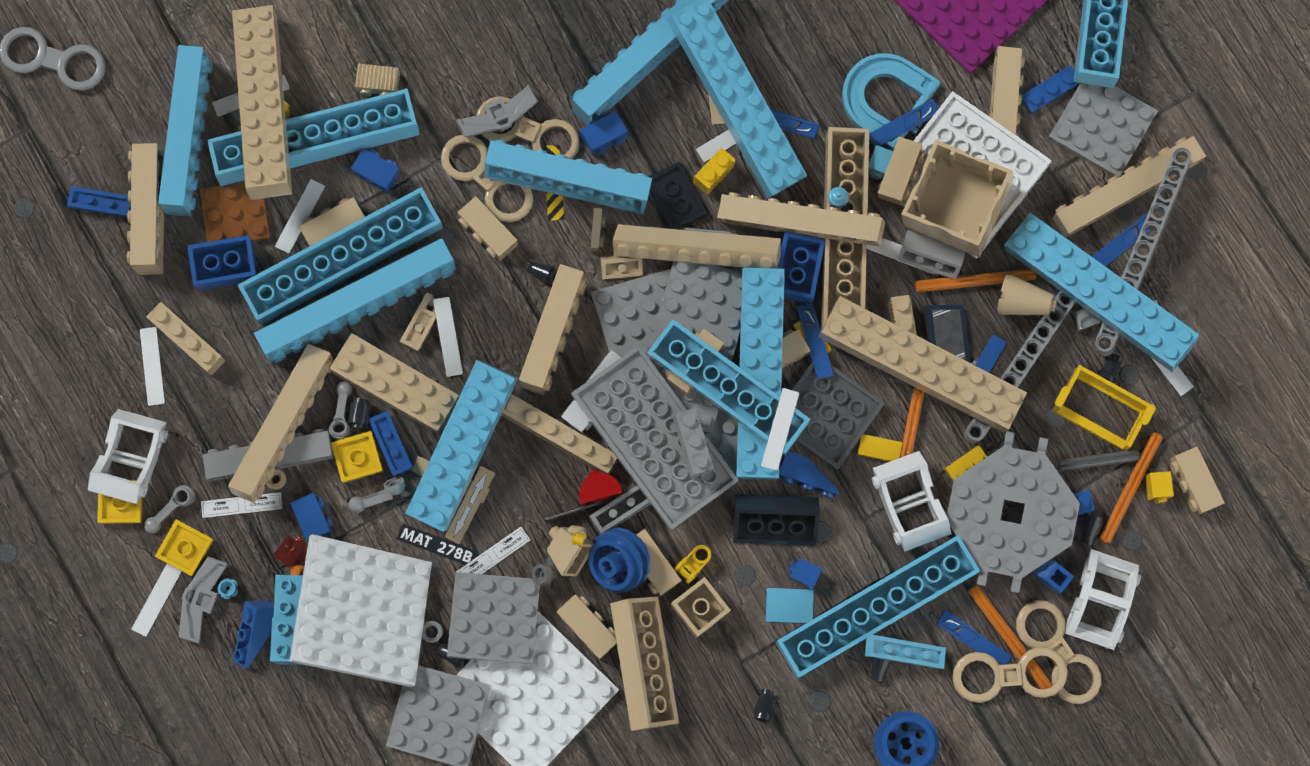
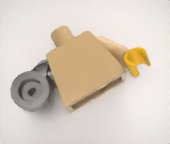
(565, 554)

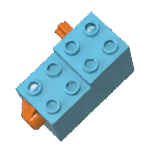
(285, 614)

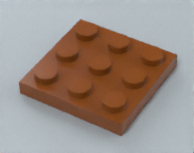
(232, 214)

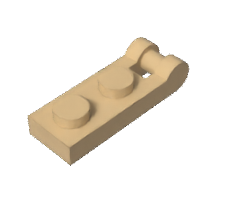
(420, 325)

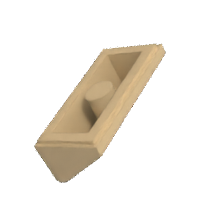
(620, 267)

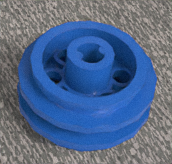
(614, 554)
(915, 723)

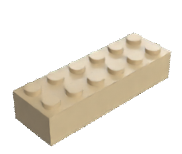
(146, 215)
(551, 330)
(394, 383)
(644, 663)

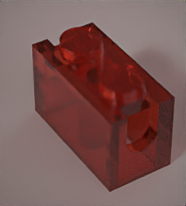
(292, 551)

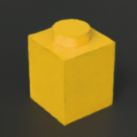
(1159, 486)

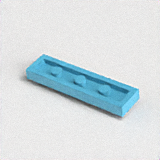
(905, 651)

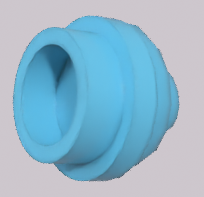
(838, 197)

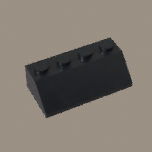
(776, 519)

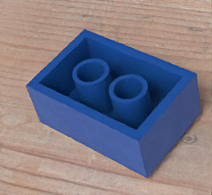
(222, 262)
(802, 262)

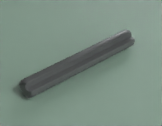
(1098, 460)

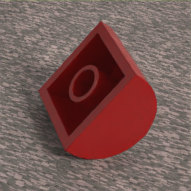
(598, 488)

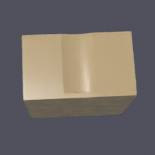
(957, 198)

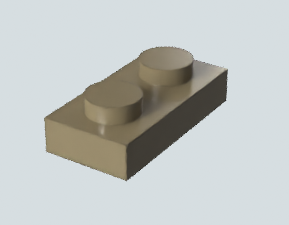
(598, 221)

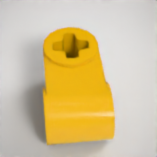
(692, 564)

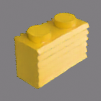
(714, 171)

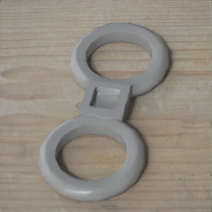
(52, 58)

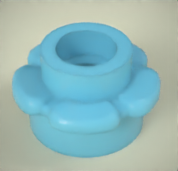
(226, 582)

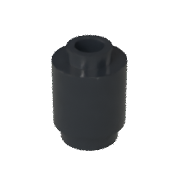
(359, 413)

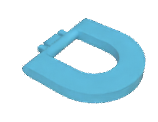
(884, 66)

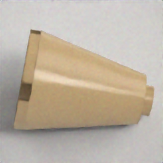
(1024, 298)

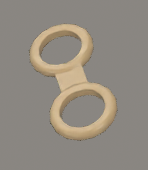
(532, 131)
(477, 175)
(1059, 645)
(1010, 674)

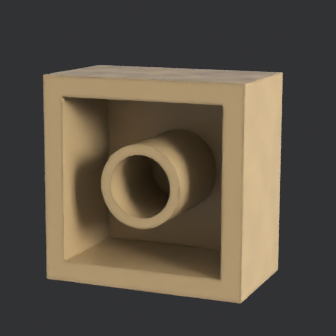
(700, 607)

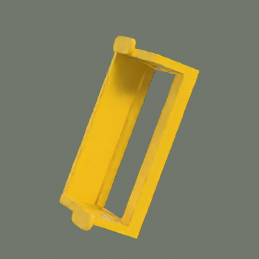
(1117, 393)

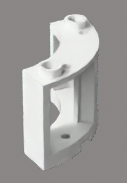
(118, 487)
(922, 534)
(1117, 569)

